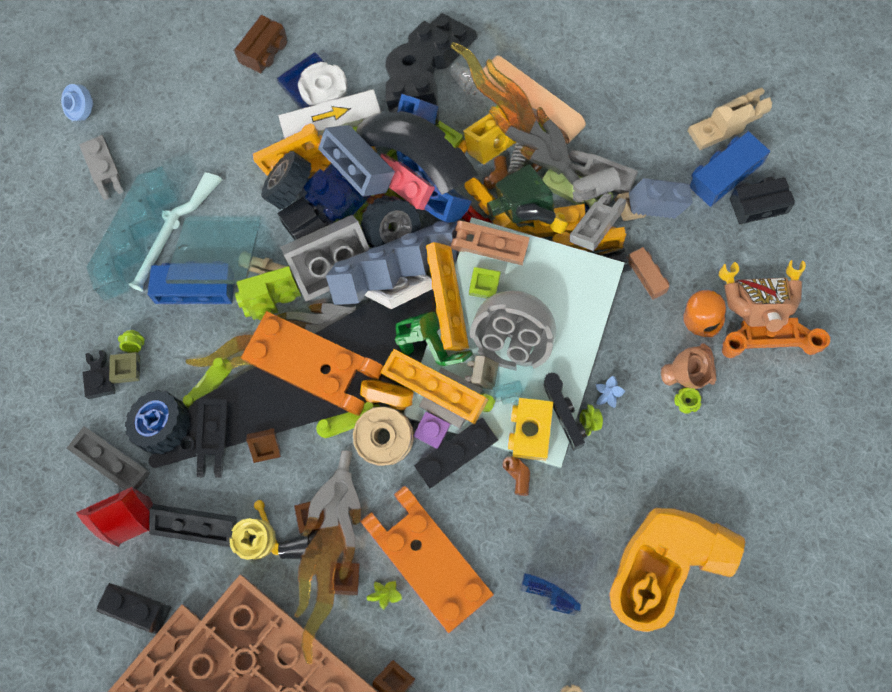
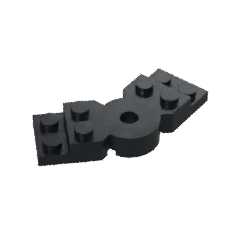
(414, 63)

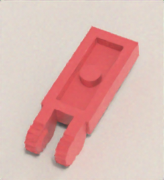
(408, 183)

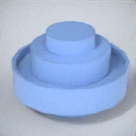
(76, 102)

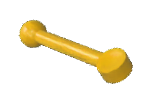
(259, 506)

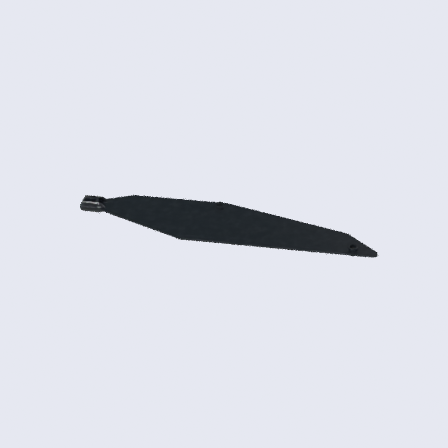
(266, 402)

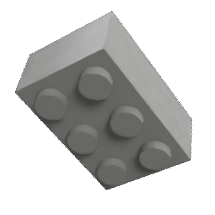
(317, 252)

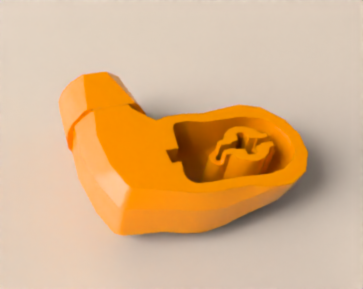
(660, 561)

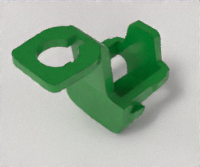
(426, 328)

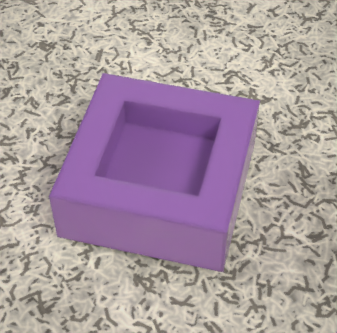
(432, 430)

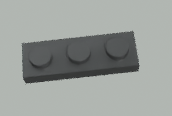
(107, 459)

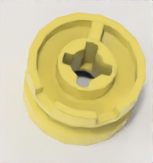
(261, 545)

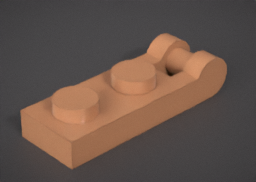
(490, 242)

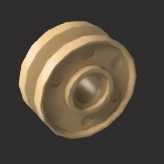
(366, 436)

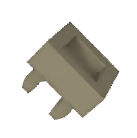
(483, 373)

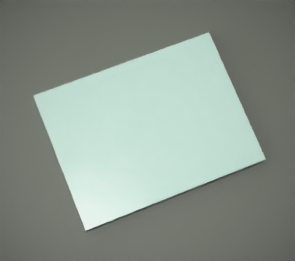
(578, 293)

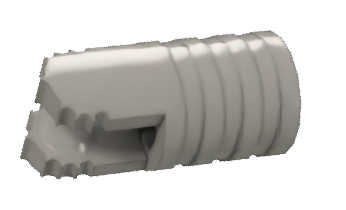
(596, 185)

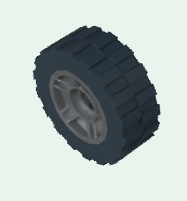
(286, 180)
(389, 210)

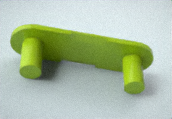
(210, 381)
(336, 425)

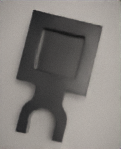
(97, 378)

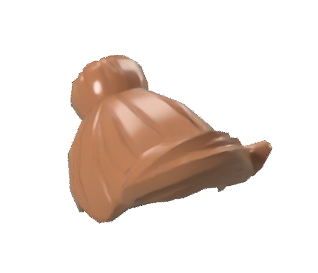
(691, 368)

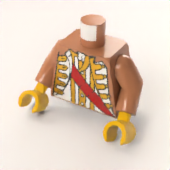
(764, 300)

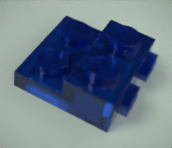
(333, 193)

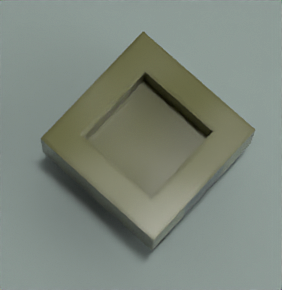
(124, 368)

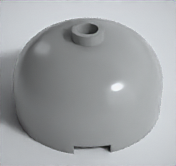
(520, 318)

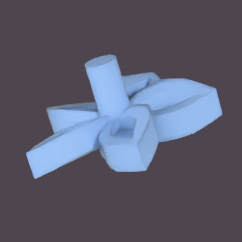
(609, 392)

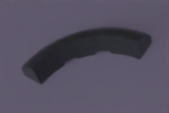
(420, 142)

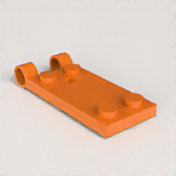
(298, 358)
(434, 571)

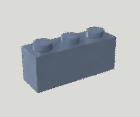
(356, 160)

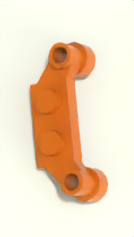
(790, 335)

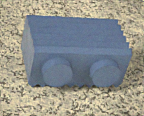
(660, 198)

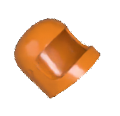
(705, 310)

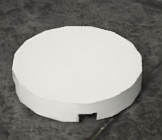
(322, 83)

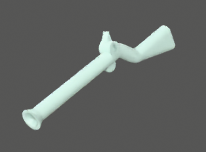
(204, 188)

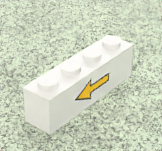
(339, 112)

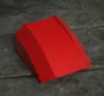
(118, 516)

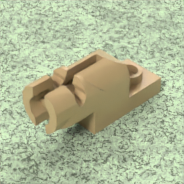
(730, 119)

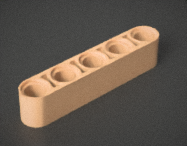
(564, 117)

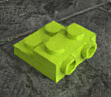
(265, 290)

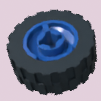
(157, 422)

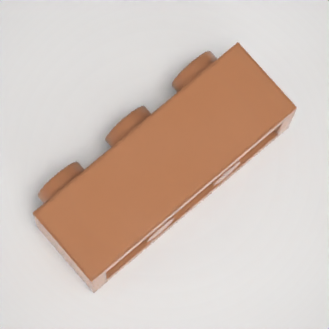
(648, 273)

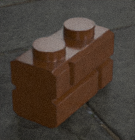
(261, 44)

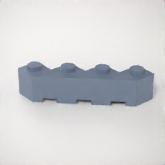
(385, 264)

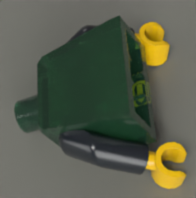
(526, 198)

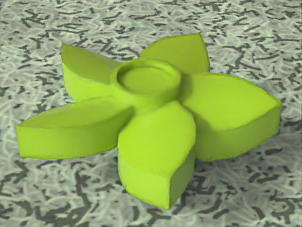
(385, 594)

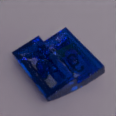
(557, 600)

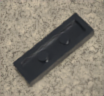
(456, 453)
(191, 525)

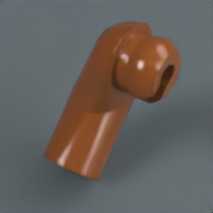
(498, 174)
(520, 473)

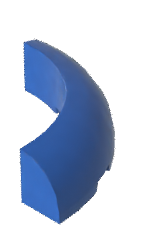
(450, 205)

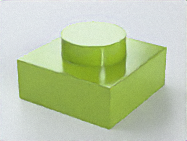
(484, 282)

